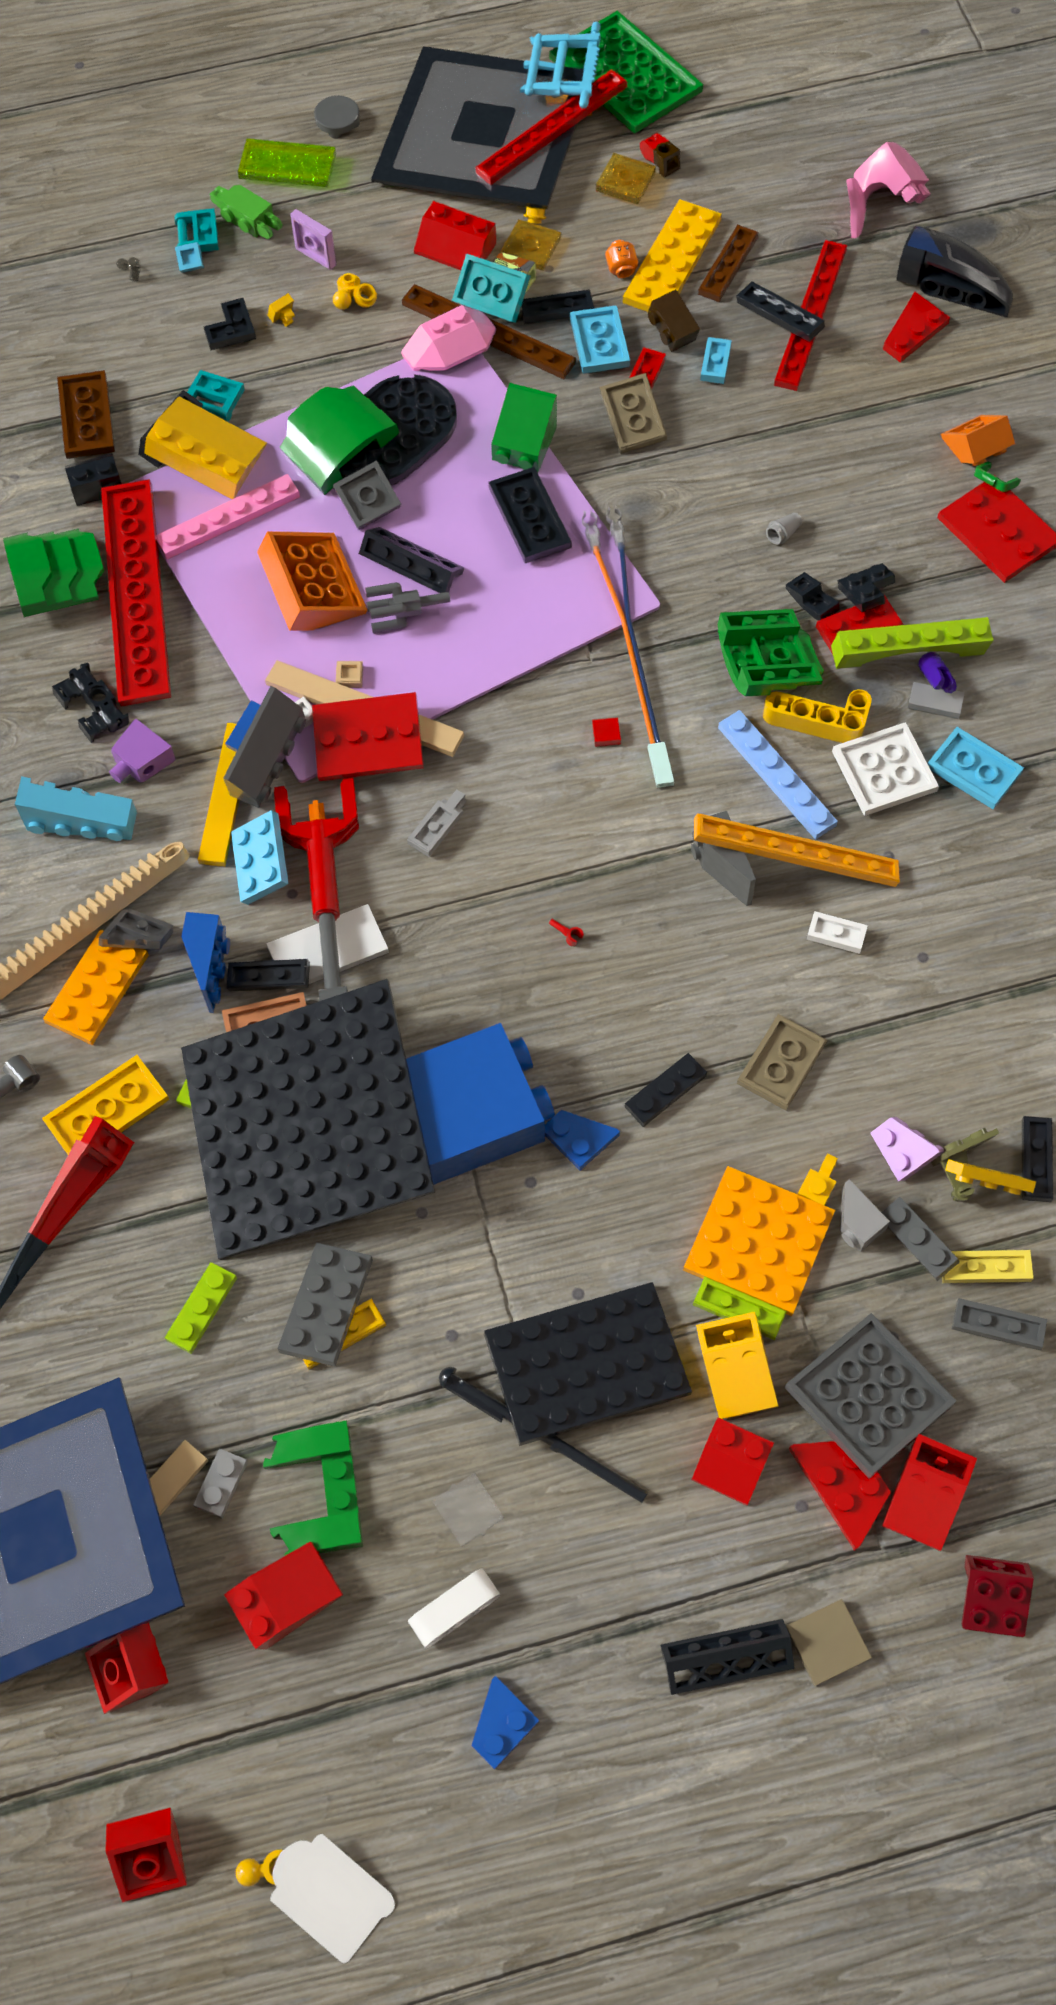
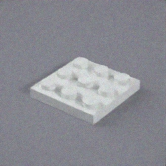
(885, 769)

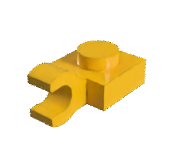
(818, 1185)

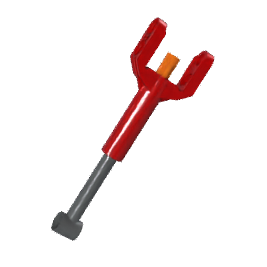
(319, 839)

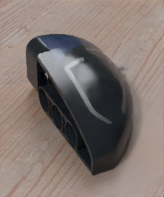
(953, 272)

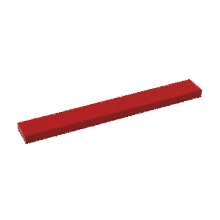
(549, 128)
(815, 302)

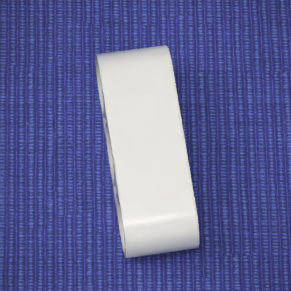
(454, 1608)

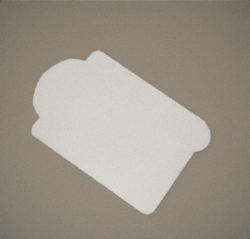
(329, 1895)

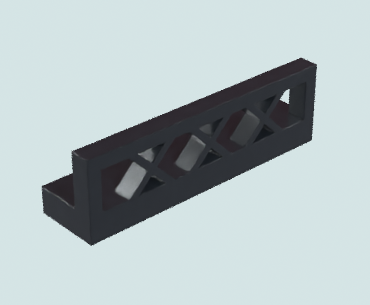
(409, 559)
(727, 1649)

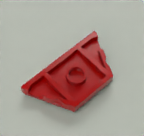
(842, 1487)

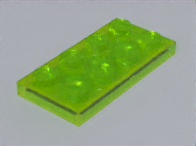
(287, 162)

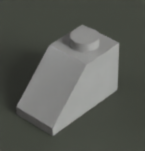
(860, 1218)

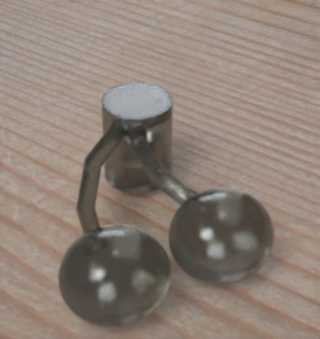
(135, 271)

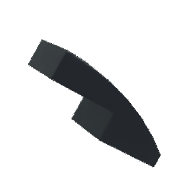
(811, 598)

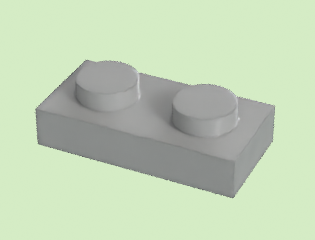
(220, 1483)

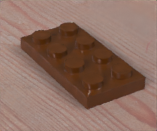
(85, 414)

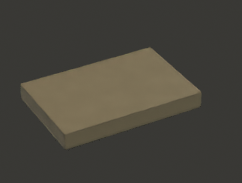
(633, 413)
(782, 1062)

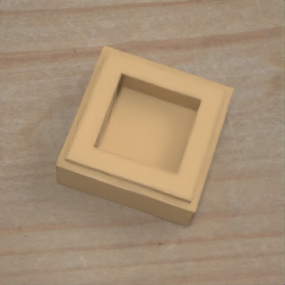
(349, 673)

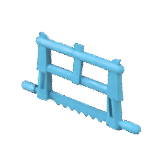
(557, 86)

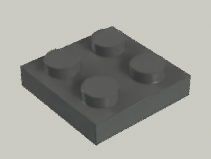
(367, 495)

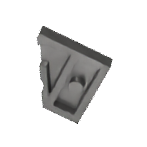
(135, 930)

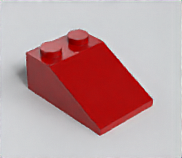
(283, 1596)

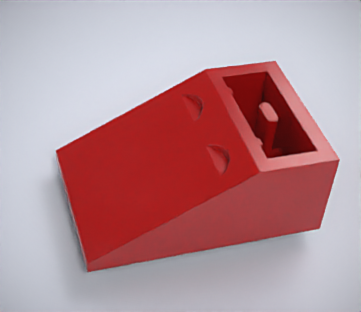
(929, 1492)

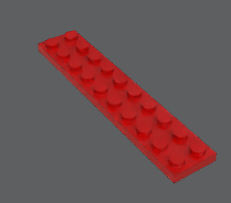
(135, 593)

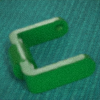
(982, 474)

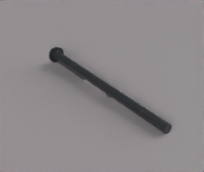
(498, 1411)

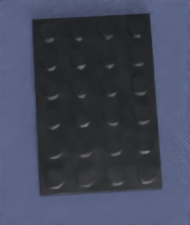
(586, 1363)

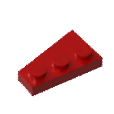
(914, 327)

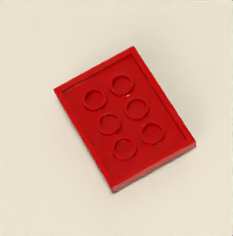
(999, 530)
(367, 736)

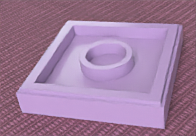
(313, 239)

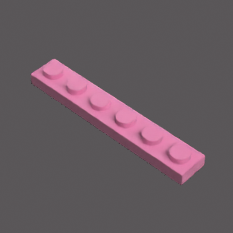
(227, 516)

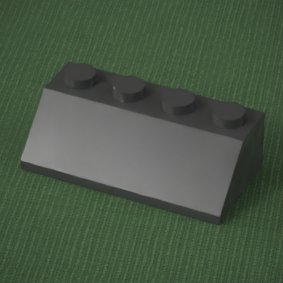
(264, 748)

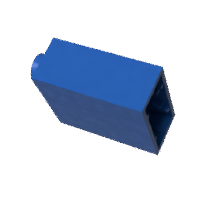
(477, 1101)

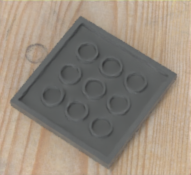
(870, 1395)

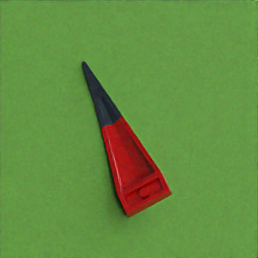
(82, 1174)

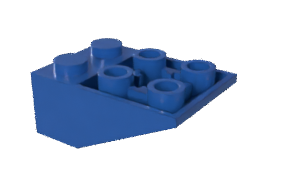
(206, 946)

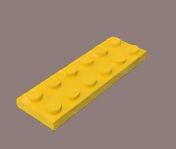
(672, 254)

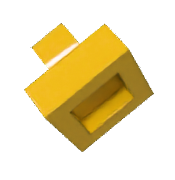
(282, 310)

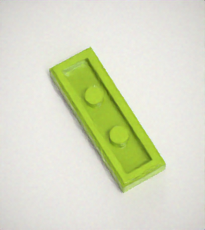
(730, 1302)

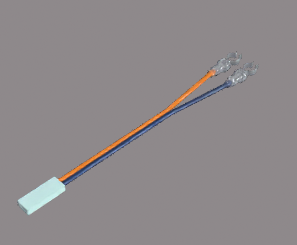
(657, 751)

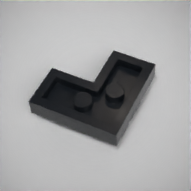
(234, 330)
(864, 586)

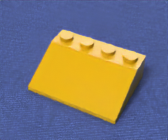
(204, 447)

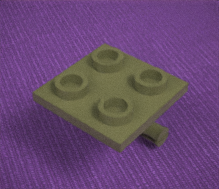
(958, 1152)

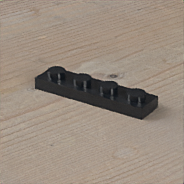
(780, 311)

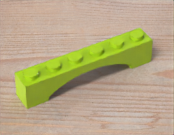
(862, 646)

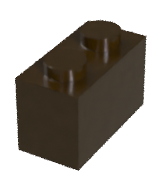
(673, 320)

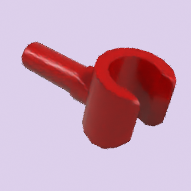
(568, 932)

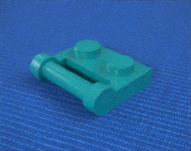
(203, 228)
(219, 390)

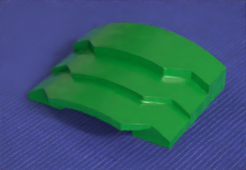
(331, 431)
(54, 569)
(767, 651)

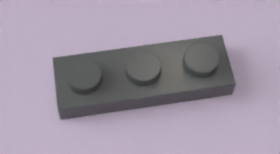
(919, 1239)
(999, 1324)

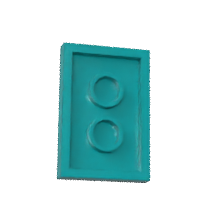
(491, 288)

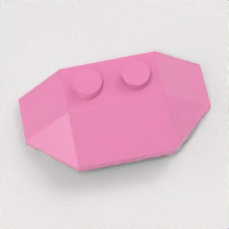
(449, 339)

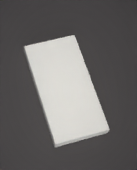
(357, 943)

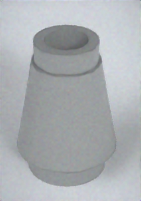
(781, 529)

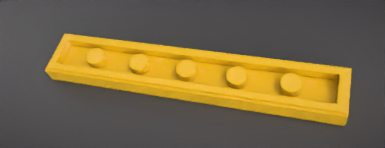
(220, 814)

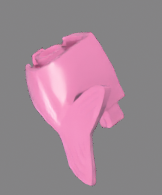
(887, 167)

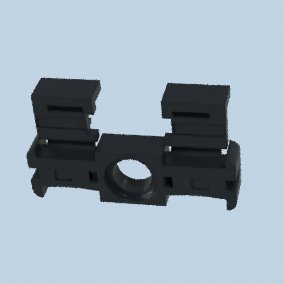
(104, 712)

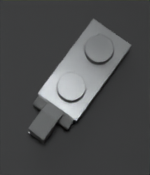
(437, 824)

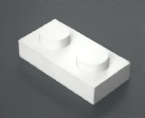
(837, 932)

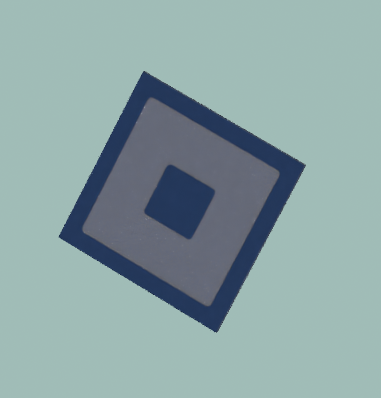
(77, 1532)

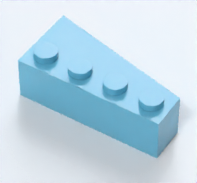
(74, 812)

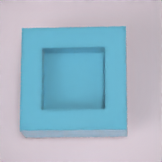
(189, 257)

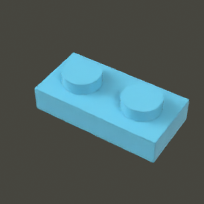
(715, 360)

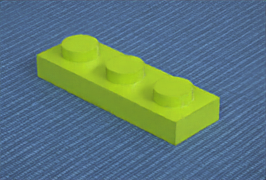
(200, 1308)

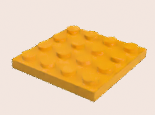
(759, 1239)

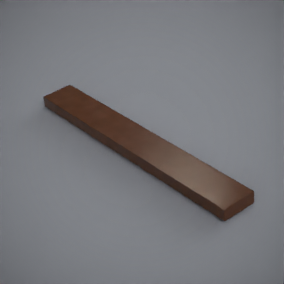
(504, 339)

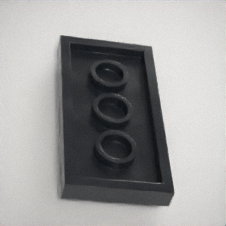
(530, 515)

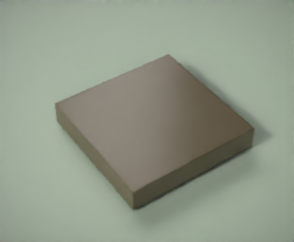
(828, 1642)

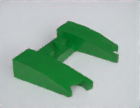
(333, 1447)

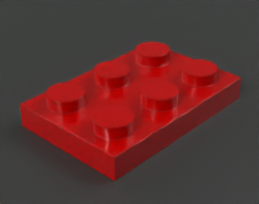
(855, 619)

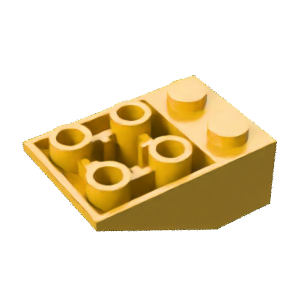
(737, 1365)

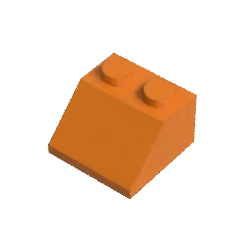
(980, 438)

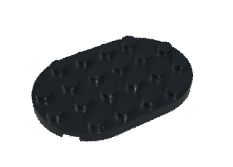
(424, 418)

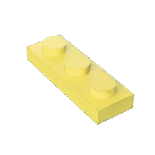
(991, 1267)

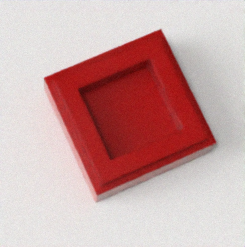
(606, 732)

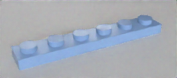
(777, 774)

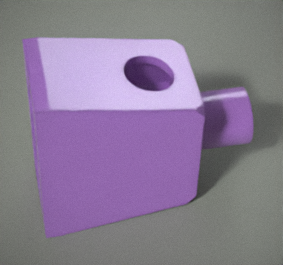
(140, 753)

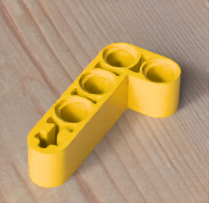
(782, 711)

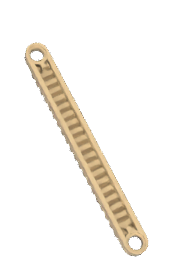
(90, 916)

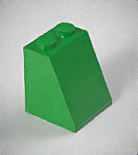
(524, 427)

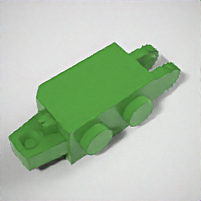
(246, 210)

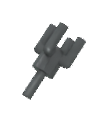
(400, 605)

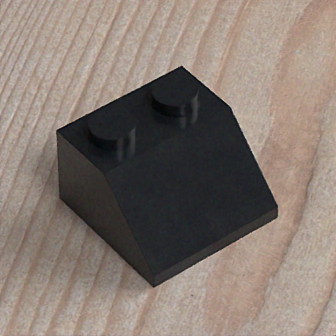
(90, 476)

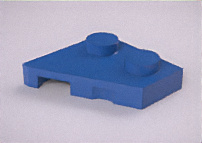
(579, 1137)
(501, 1724)

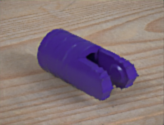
(937, 672)

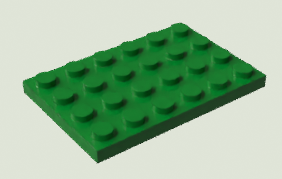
(653, 77)

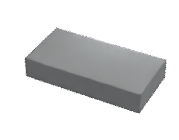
(927, 699)

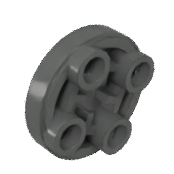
(337, 115)

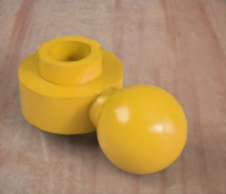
(346, 287)
(250, 1871)

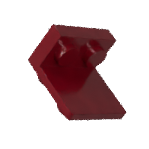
(997, 1596)

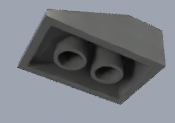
(726, 866)

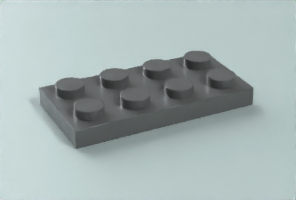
(325, 1304)

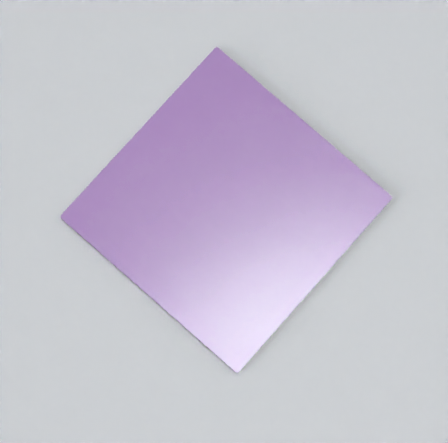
(500, 610)

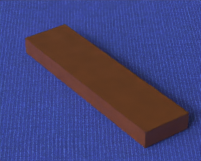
(728, 263)

